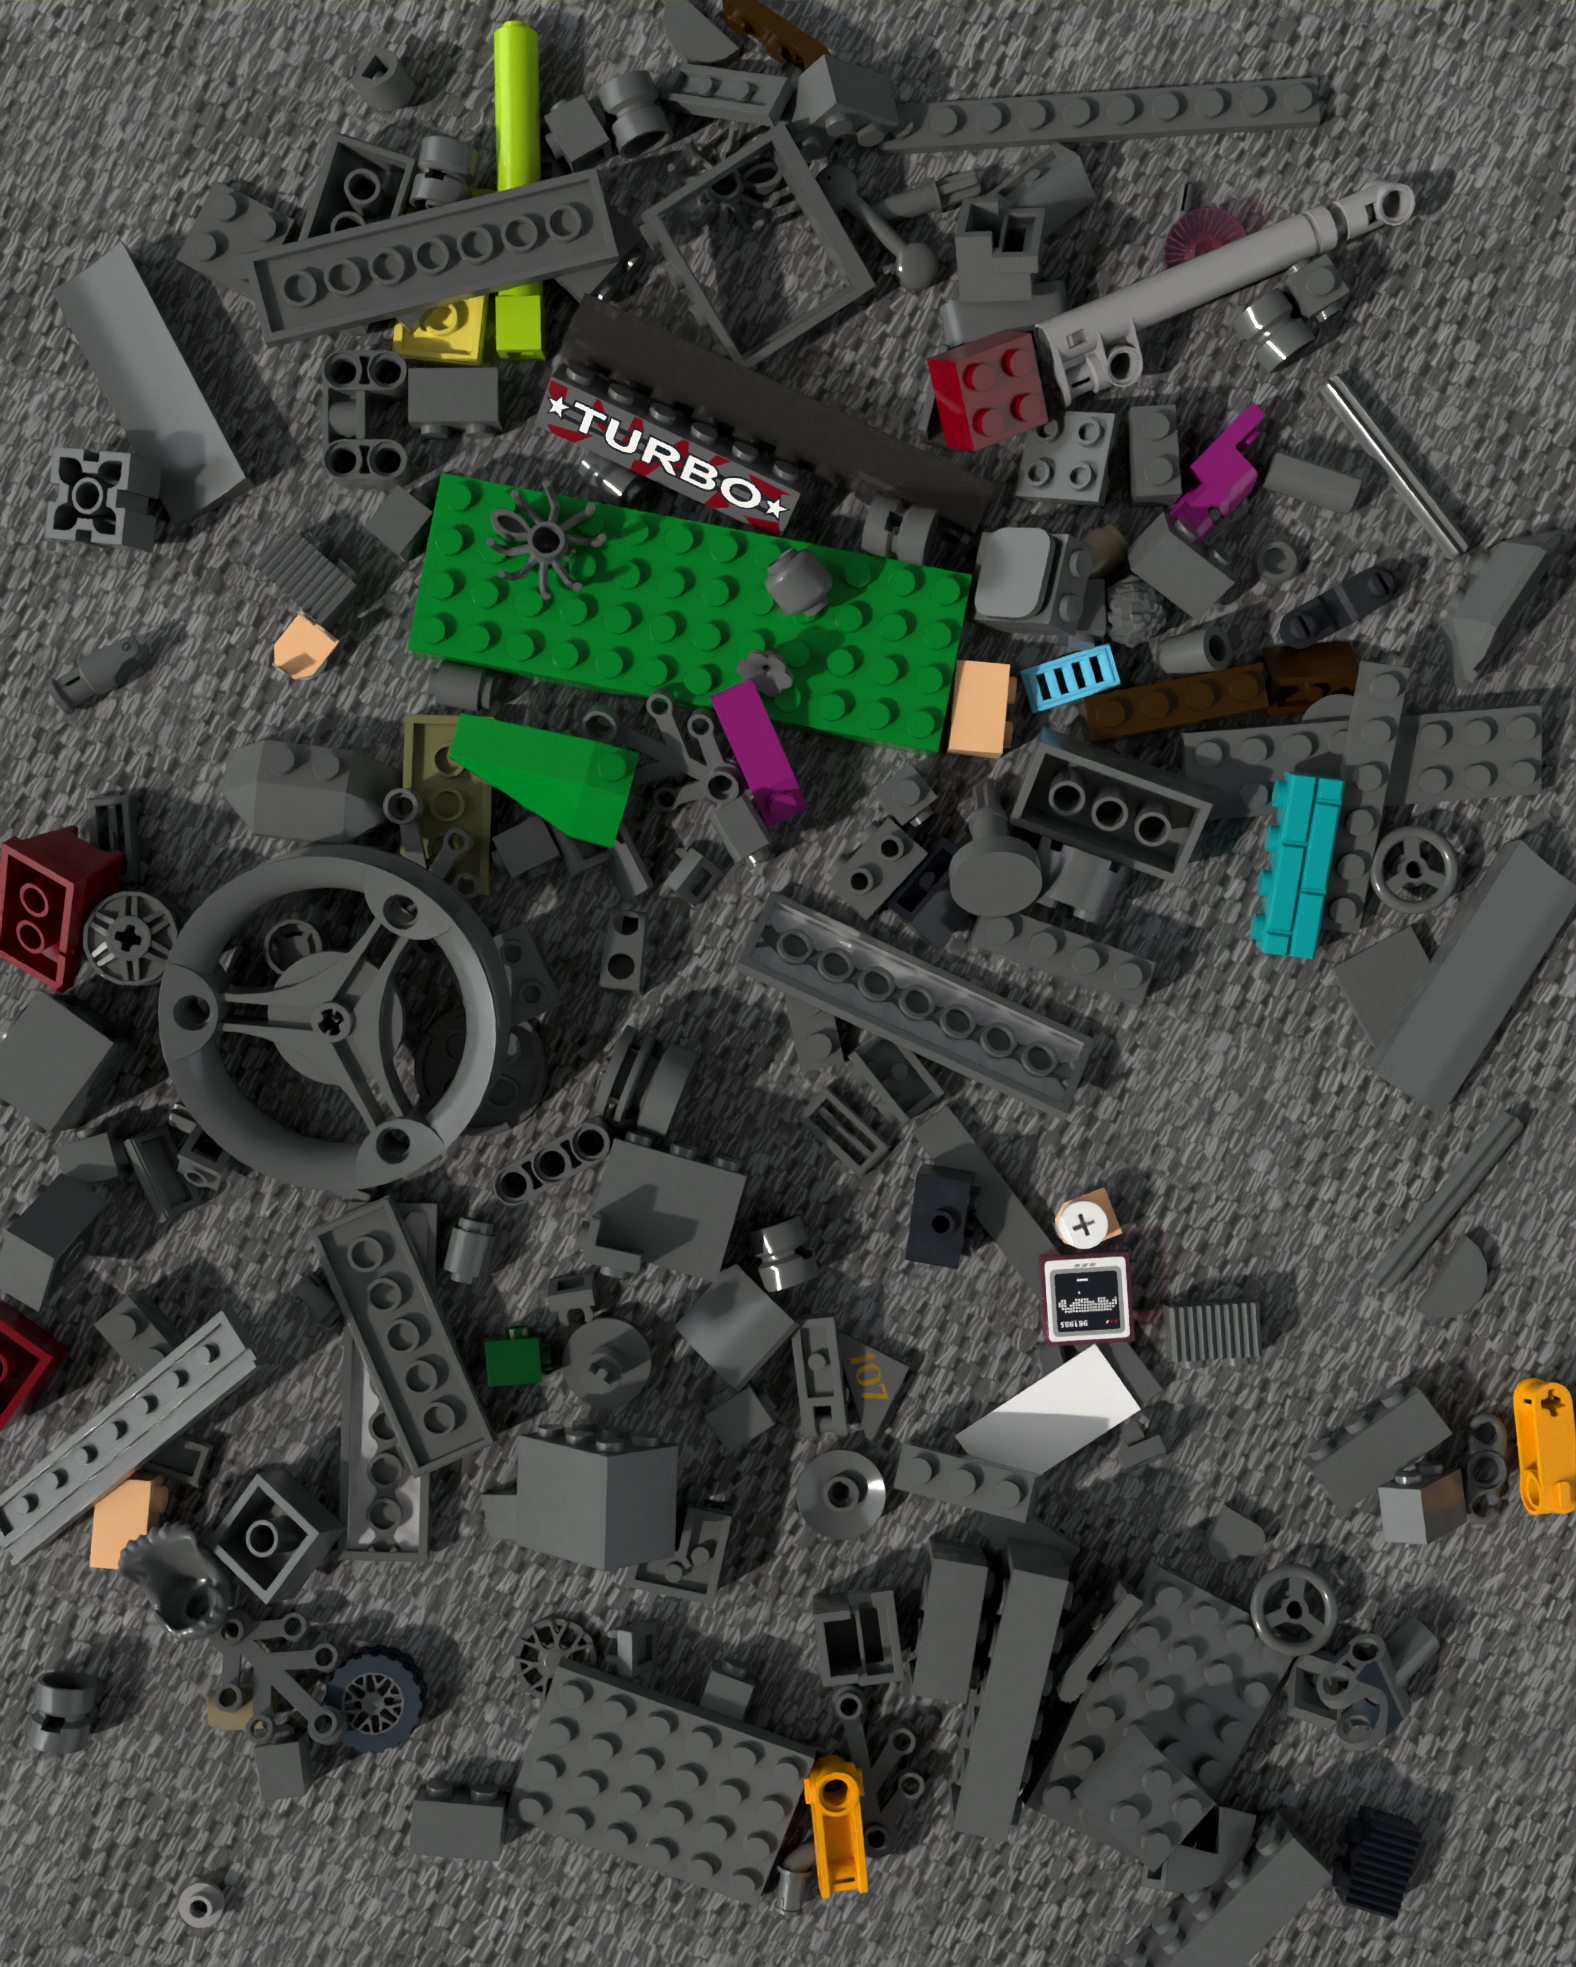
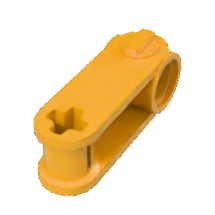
(1545, 1446)
(837, 1825)

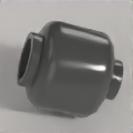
(798, 582)

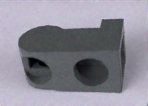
(624, 953)

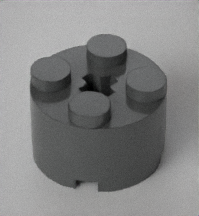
(1078, 880)

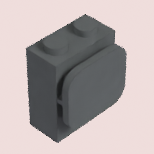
(1029, 582)

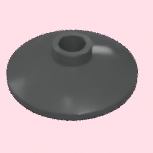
(841, 1516)

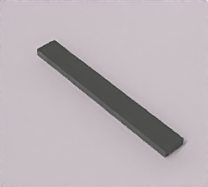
(1018, 1232)

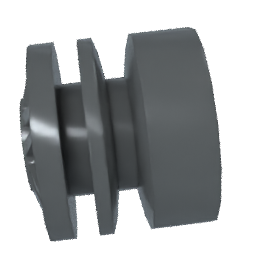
(127, 912)
(644, 1081)

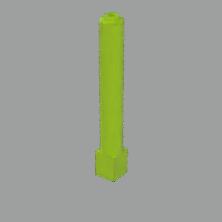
(518, 163)

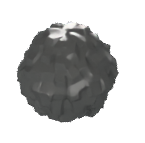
(1133, 611)

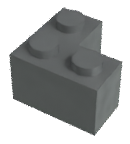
(838, 102)

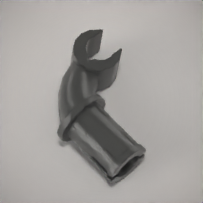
(793, 1878)

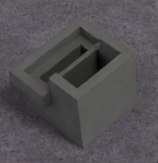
(998, 250)
(858, 1637)

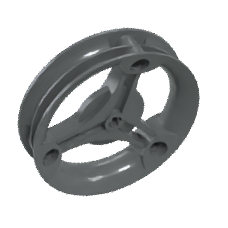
(310, 1038)

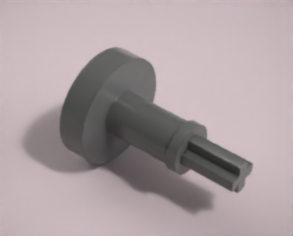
(994, 871)
(607, 1361)

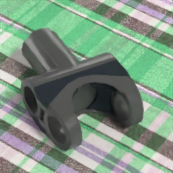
(1375, 1681)

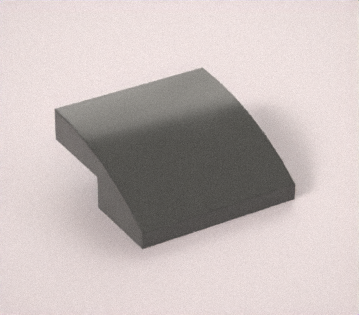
(736, 1326)

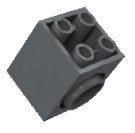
(59, 1060)

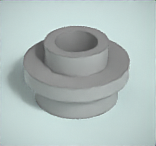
(206, 1892)

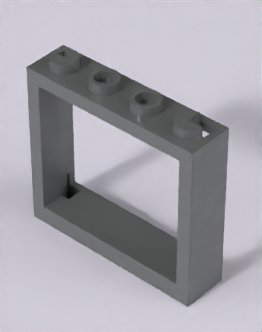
(817, 211)

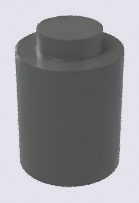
(1195, 652)

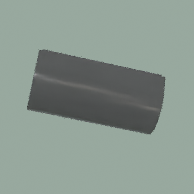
(1311, 482)

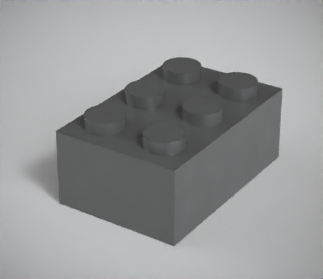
(949, 1621)

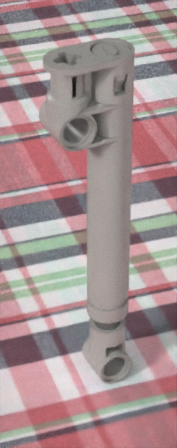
(1083, 341)

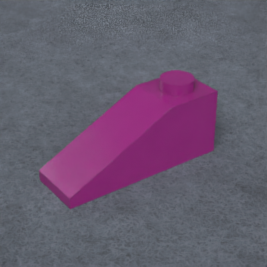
(758, 752)

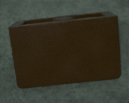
(1308, 674)

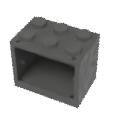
(670, 1203)
(596, 1494)

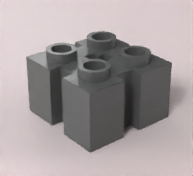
(103, 499)

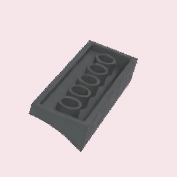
(152, 385)
(1474, 977)

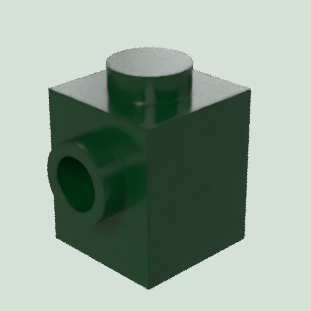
(518, 1357)

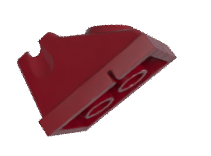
(46, 899)

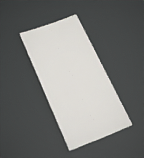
(1052, 1416)

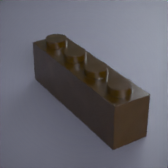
(1173, 704)

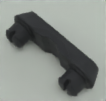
(1338, 607)

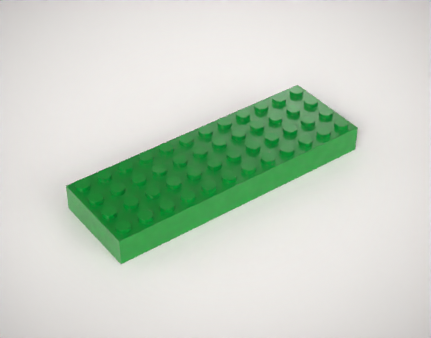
(679, 611)

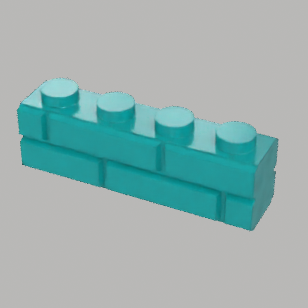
(1298, 864)

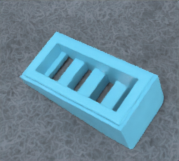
(1108, 670)

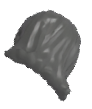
(181, 1579)

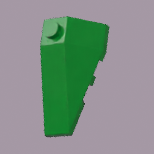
(558, 776)

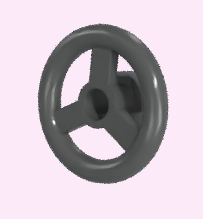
(1397, 871)
(1278, 1609)

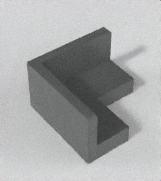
(697, 1560)

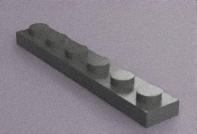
(1366, 771)

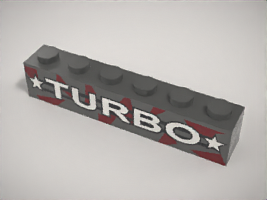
(670, 449)

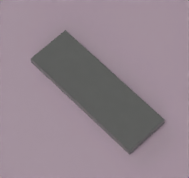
(403, 1336)

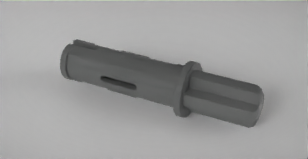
(923, 199)

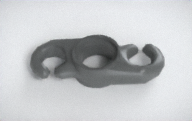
(1496, 1450)

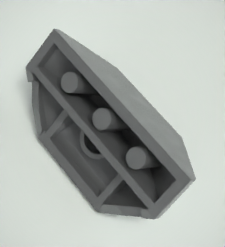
(1492, 599)
(308, 791)

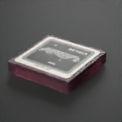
(1086, 1298)

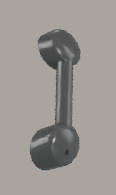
(915, 261)

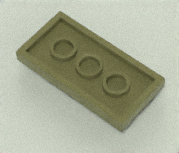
(449, 796)

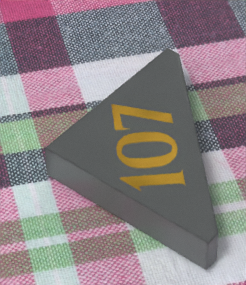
(872, 1380)

